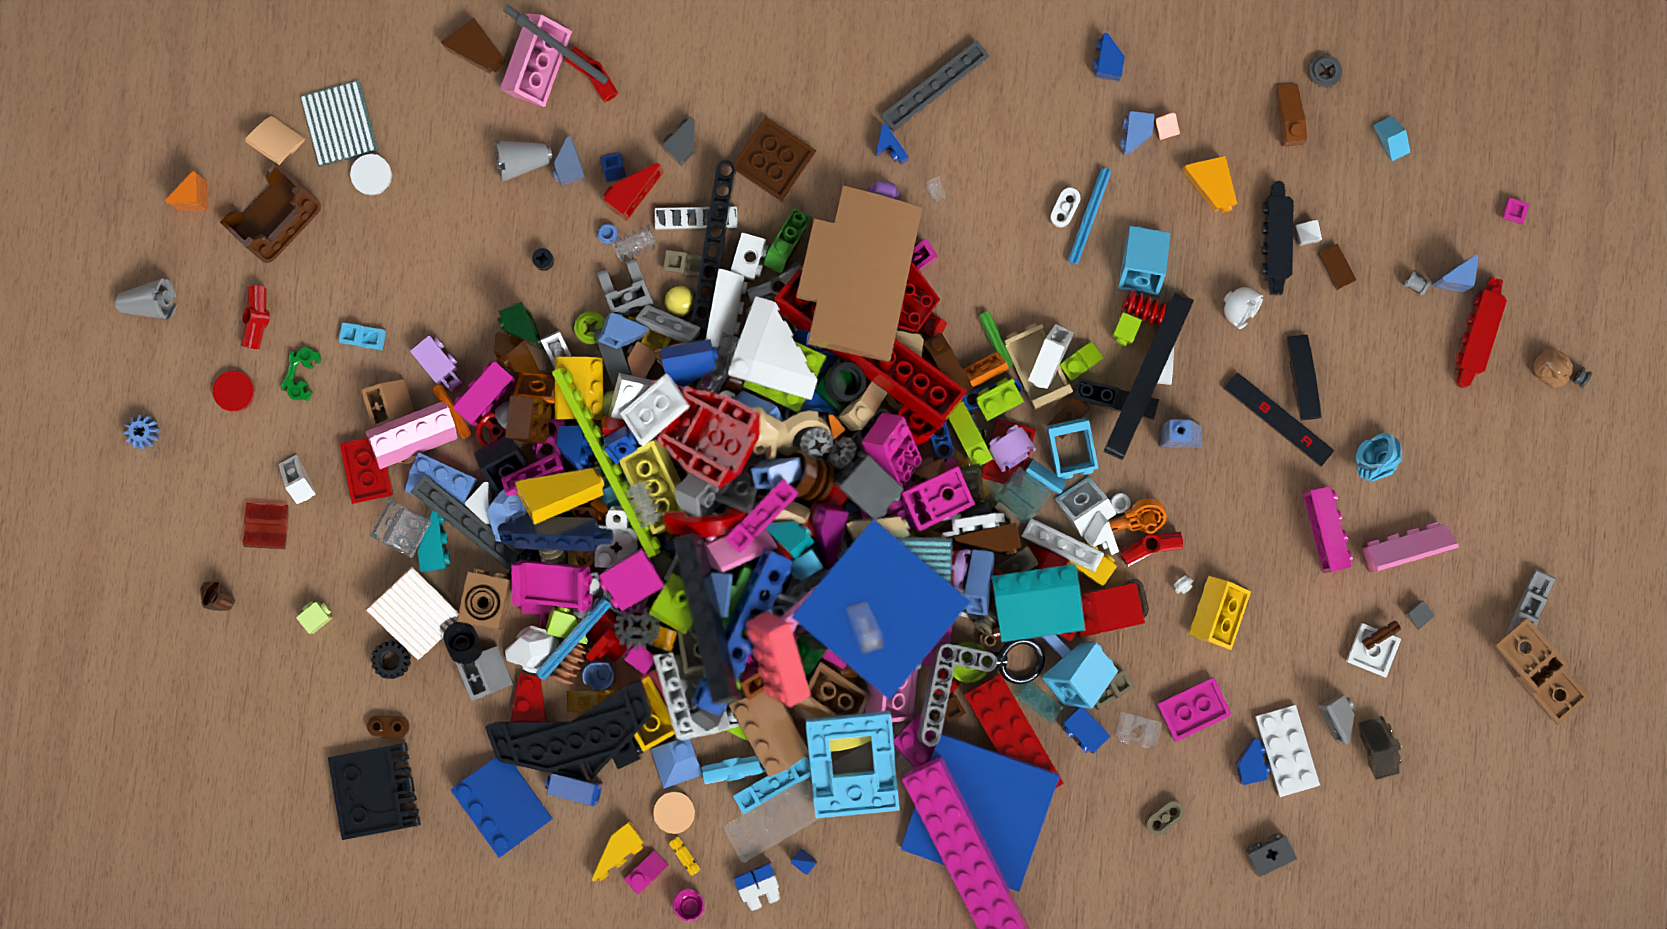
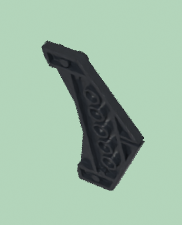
(565, 745)

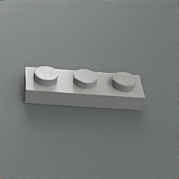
(668, 324)

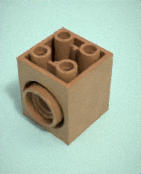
(476, 588)

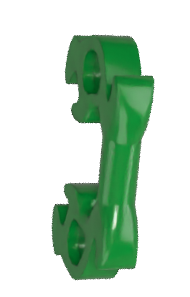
(297, 391)

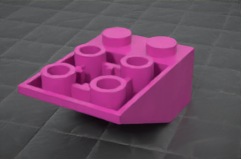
(893, 447)

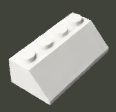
(726, 305)

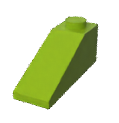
(969, 435)

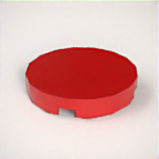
(233, 391)

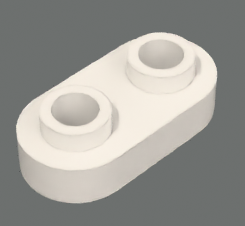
(1064, 208)

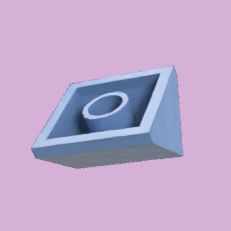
(1461, 277)

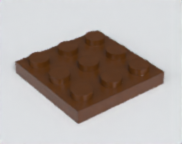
(773, 159)

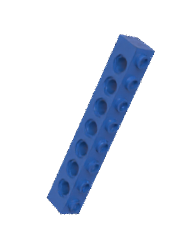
(749, 600)

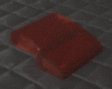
(265, 526)

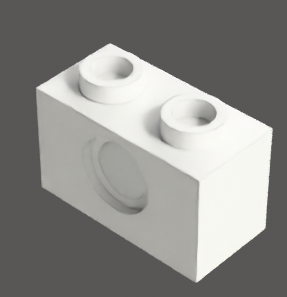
(746, 245)

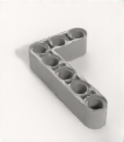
(944, 685)

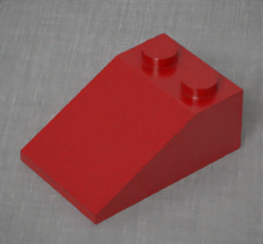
(630, 192)
(1111, 609)

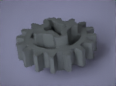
(635, 636)

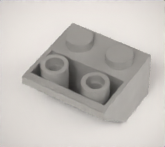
(485, 674)

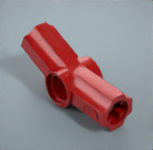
(607, 91)
(255, 317)
(1164, 542)

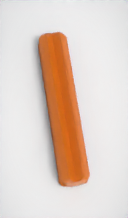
(459, 422)

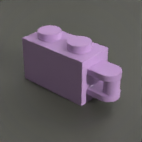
(436, 362)

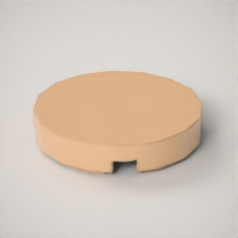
(674, 812)

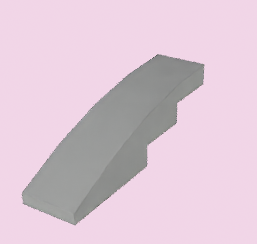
(1532, 600)

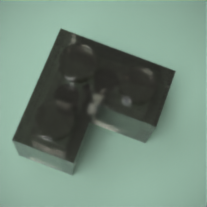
(1380, 747)

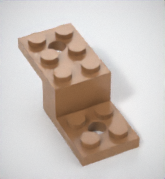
(1541, 671)

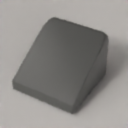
(1419, 614)

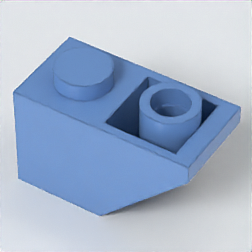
(1138, 130)
(621, 331)
(770, 473)

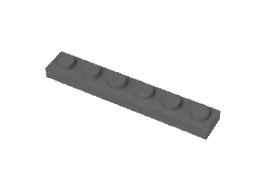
(935, 86)
(464, 521)

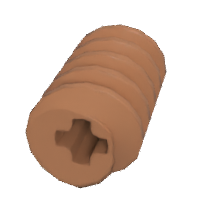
(570, 663)

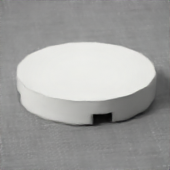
(371, 174)

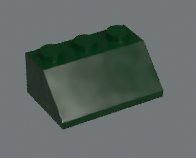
(520, 324)

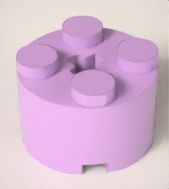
(1011, 448)

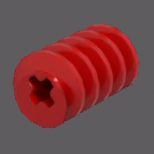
(1144, 307)

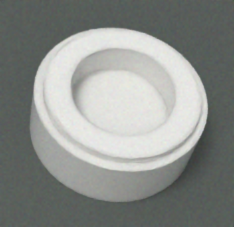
(1120, 503)

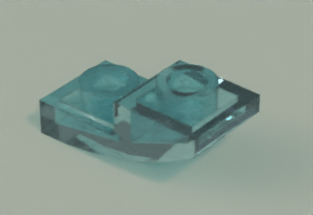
(1040, 702)

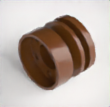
(817, 477)

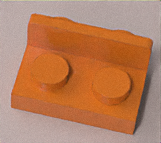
(985, 369)

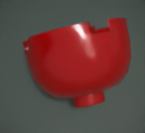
(919, 428)

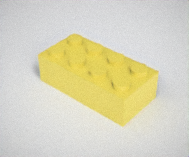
(654, 465)

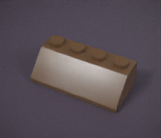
(770, 732)

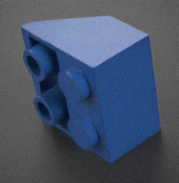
(574, 447)

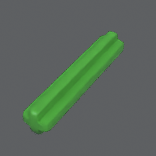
(995, 337)

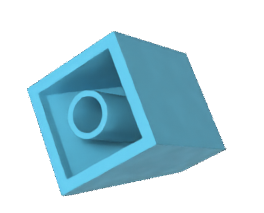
(1144, 260)
(1081, 675)

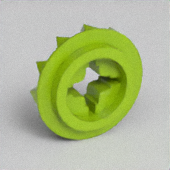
(580, 326)

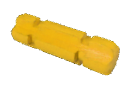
(684, 856)

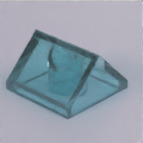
(1023, 495)

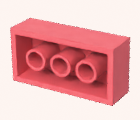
(777, 659)

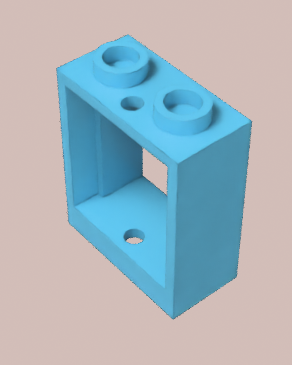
(1069, 427)

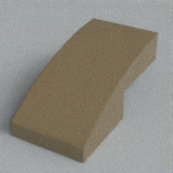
(683, 263)
(1117, 687)

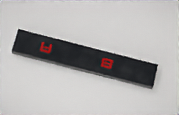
(1279, 419)

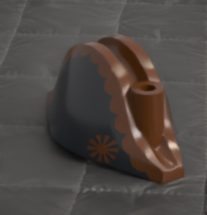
(216, 596)

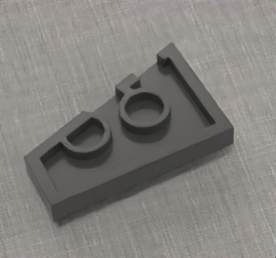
(741, 491)

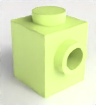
(314, 616)

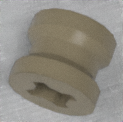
(986, 623)

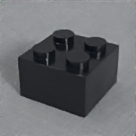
(500, 460)

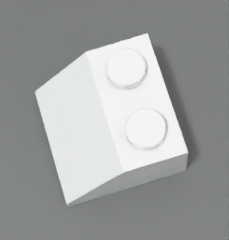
(1082, 504)

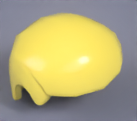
(679, 301)

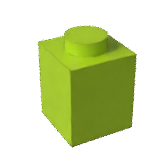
(1126, 329)

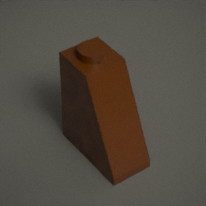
(475, 47)

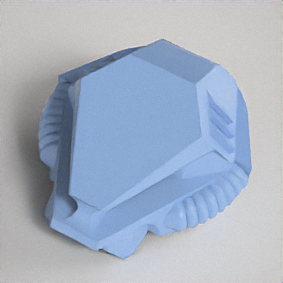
(504, 509)

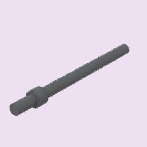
(523, 20)

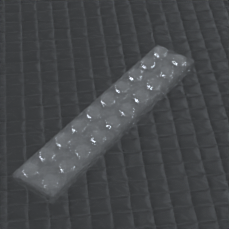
(795, 806)

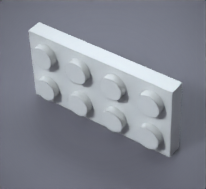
(1287, 750)

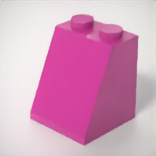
(631, 579)

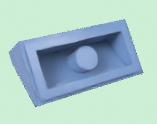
(722, 586)

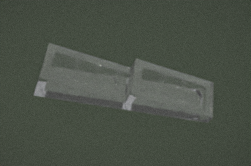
(715, 378)

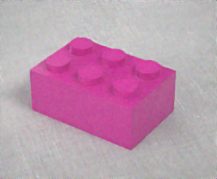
(484, 393)

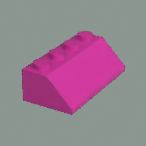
(1327, 529)

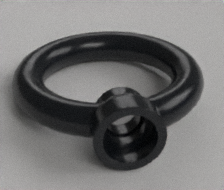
(1002, 661)

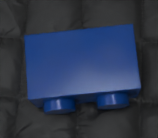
(1085, 729)

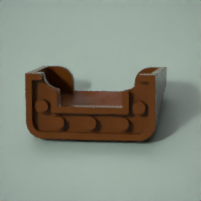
(274, 217)

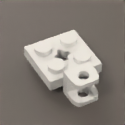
(973, 523)
(623, 534)

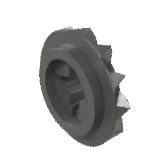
(1325, 61)

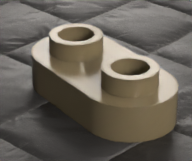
(1164, 817)

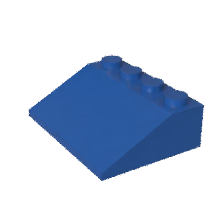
(501, 805)

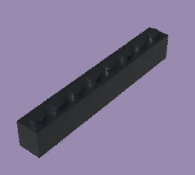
(707, 619)

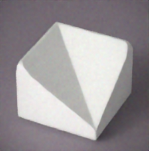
(1308, 232)

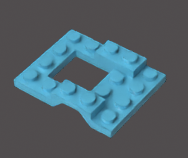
(856, 791)

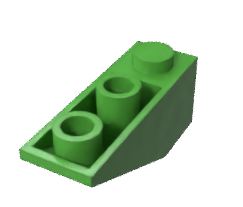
(787, 241)

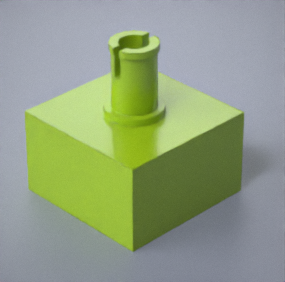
(673, 605)

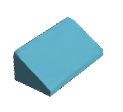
(1046, 477)

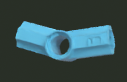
(732, 769)

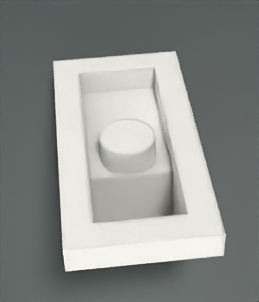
(555, 346)
(1100, 533)

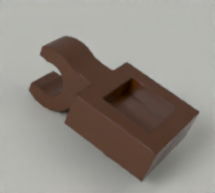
(953, 710)

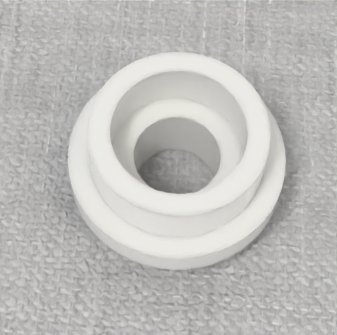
(1183, 585)

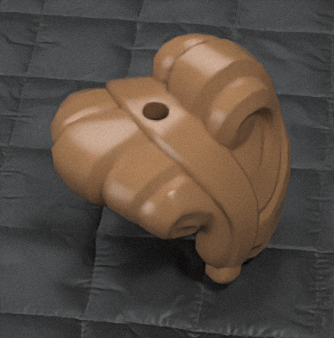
(1553, 367)

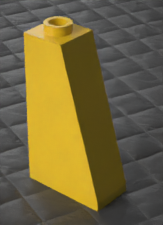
(558, 493)

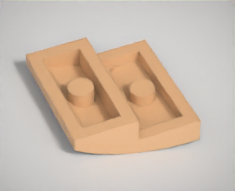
(274, 139)

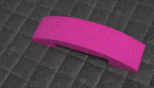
(762, 516)

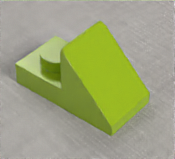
(1081, 361)

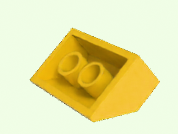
(588, 379)
(1219, 612)
(660, 724)

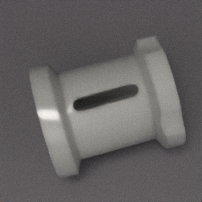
(1417, 283)

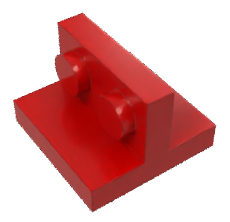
(605, 639)

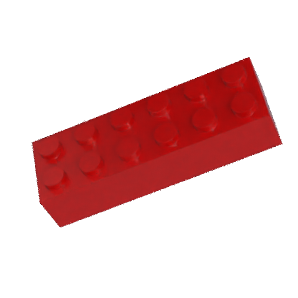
(1007, 724)

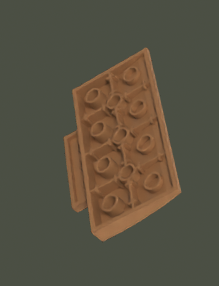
(859, 273)

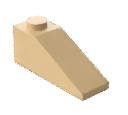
(861, 410)

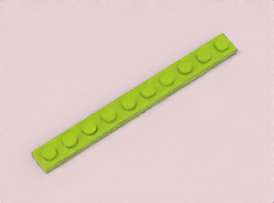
(612, 471)

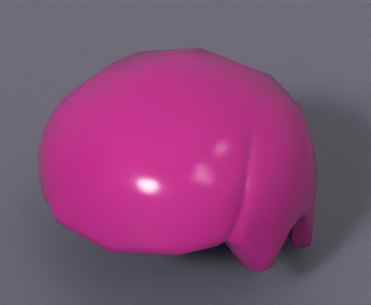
(688, 905)

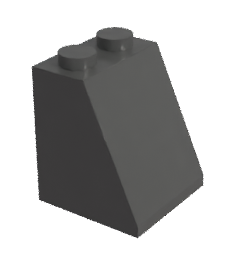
(867, 485)

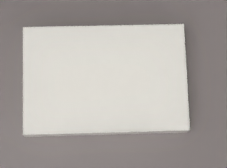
(654, 409)

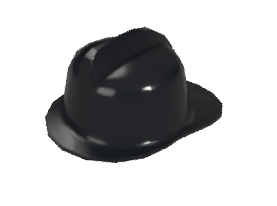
(462, 643)

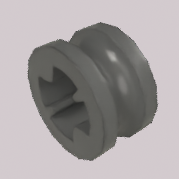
(1582, 377)

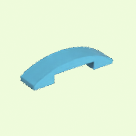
(772, 786)

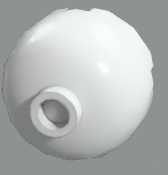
(1241, 305)

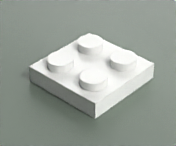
(1377, 659)

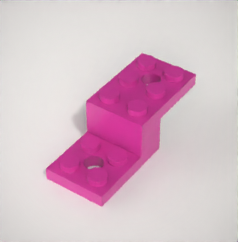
(923, 502)

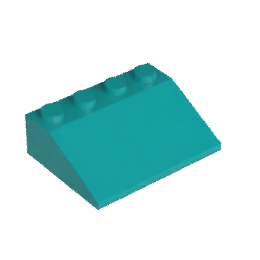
(1038, 603)

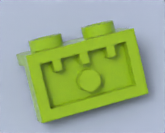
(998, 400)

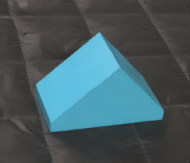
(1393, 137)

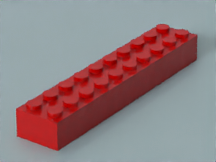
(906, 375)

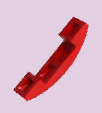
(703, 525)

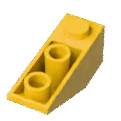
(621, 843)

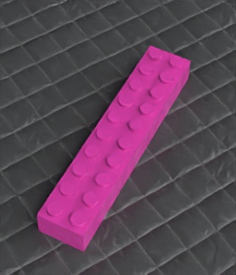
(962, 847)

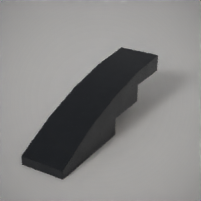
(1304, 377)

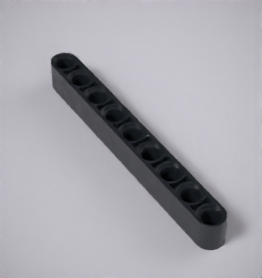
(711, 241)
(1148, 376)

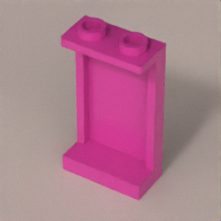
(551, 584)

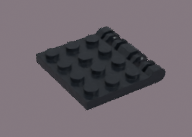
(369, 792)

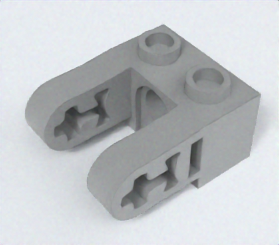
(630, 299)

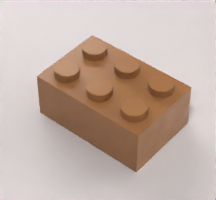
(832, 694)

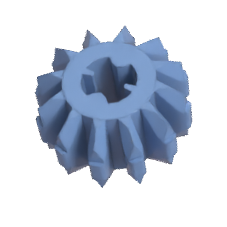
(149, 433)

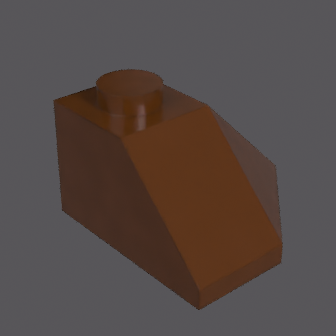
(514, 354)

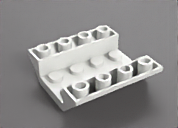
(679, 695)

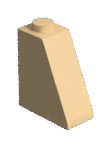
(893, 524)

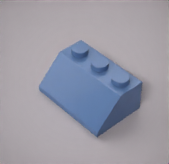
(452, 481)

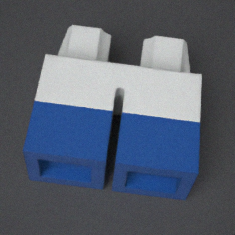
(767, 884)

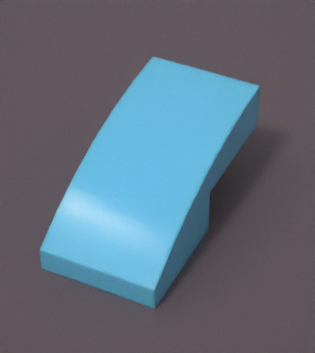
(362, 336)

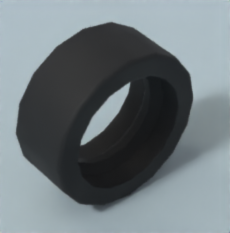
(859, 382)

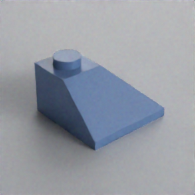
(676, 762)

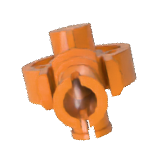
(1141, 517)

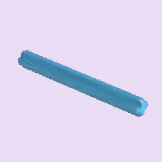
(1089, 216)
(573, 638)

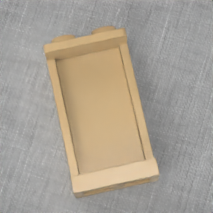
(1024, 352)

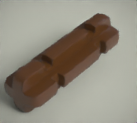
(1381, 635)

